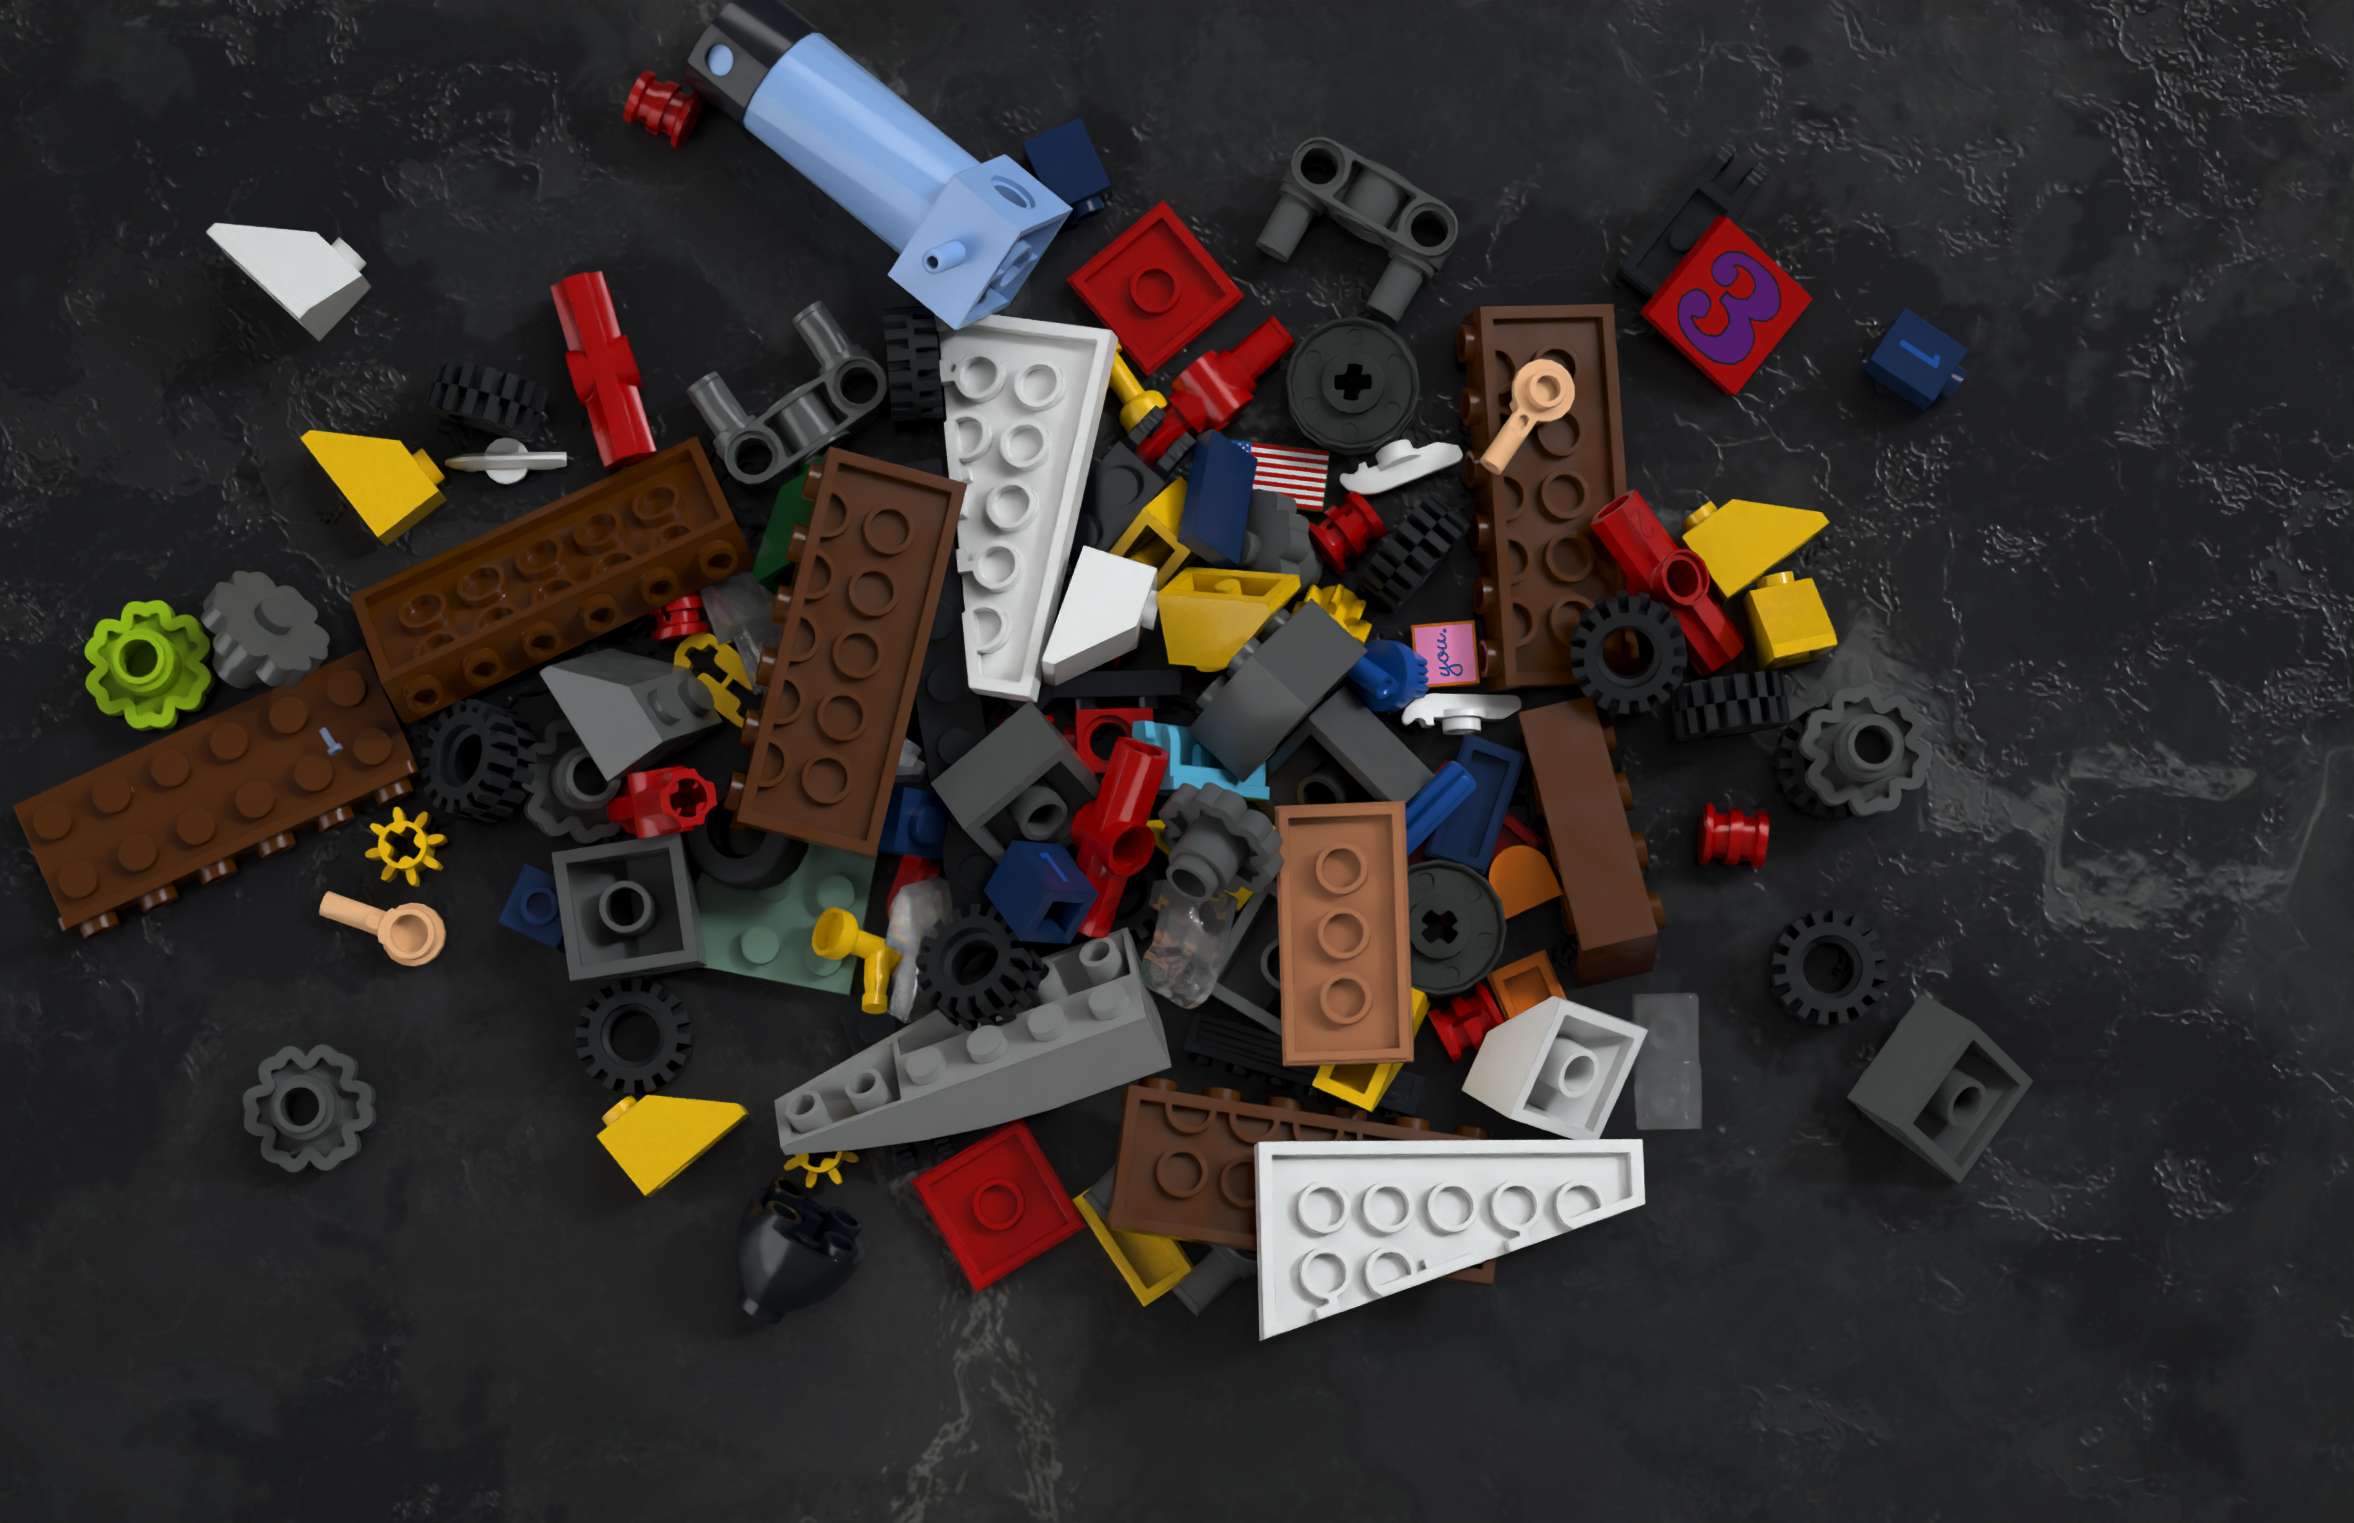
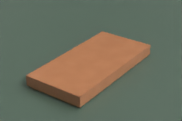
(1344, 934)

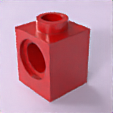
(1092, 720)

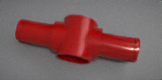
(1218, 386)

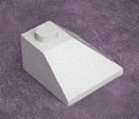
(298, 270)
(1556, 1067)

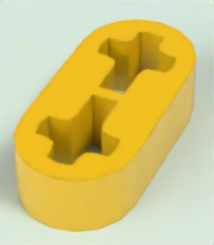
(729, 662)

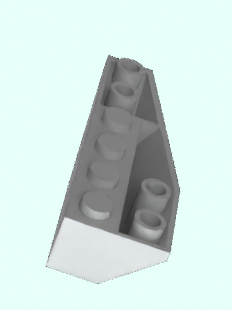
(1078, 1037)

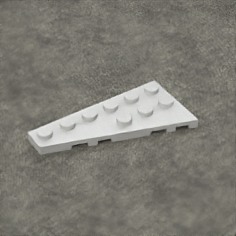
(1022, 438)
(1388, 1215)

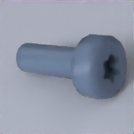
(334, 748)

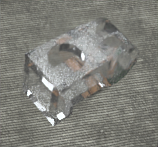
(1187, 944)

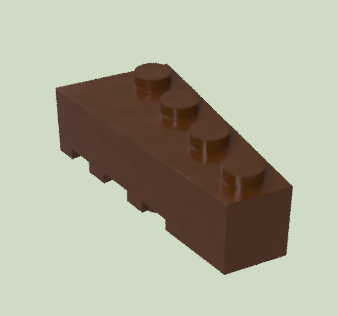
(1591, 839)

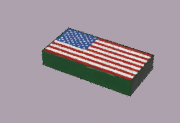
(1291, 472)

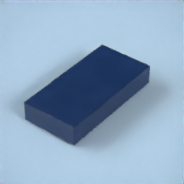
(1217, 500)
(1474, 826)

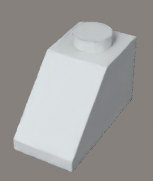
(1100, 615)

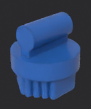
(1389, 676)

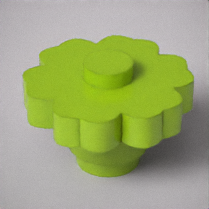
(149, 665)

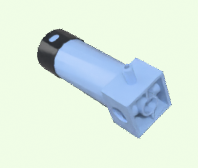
(959, 224)

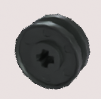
(1324, 362)
(1476, 928)

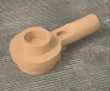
(1539, 395)
(409, 933)

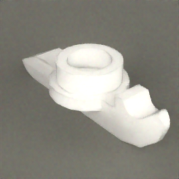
(507, 461)
(1399, 465)
(1460, 711)

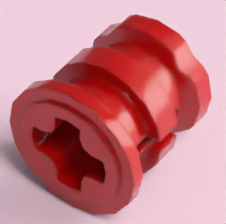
(663, 108)
(1346, 531)
(679, 619)
(1732, 837)
(1466, 1021)

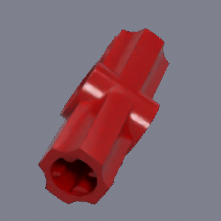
(603, 370)
(1650, 561)
(662, 802)
(1114, 828)

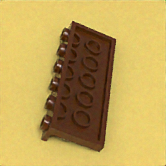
(1535, 518)
(550, 580)
(845, 652)
(218, 795)
(1191, 1160)

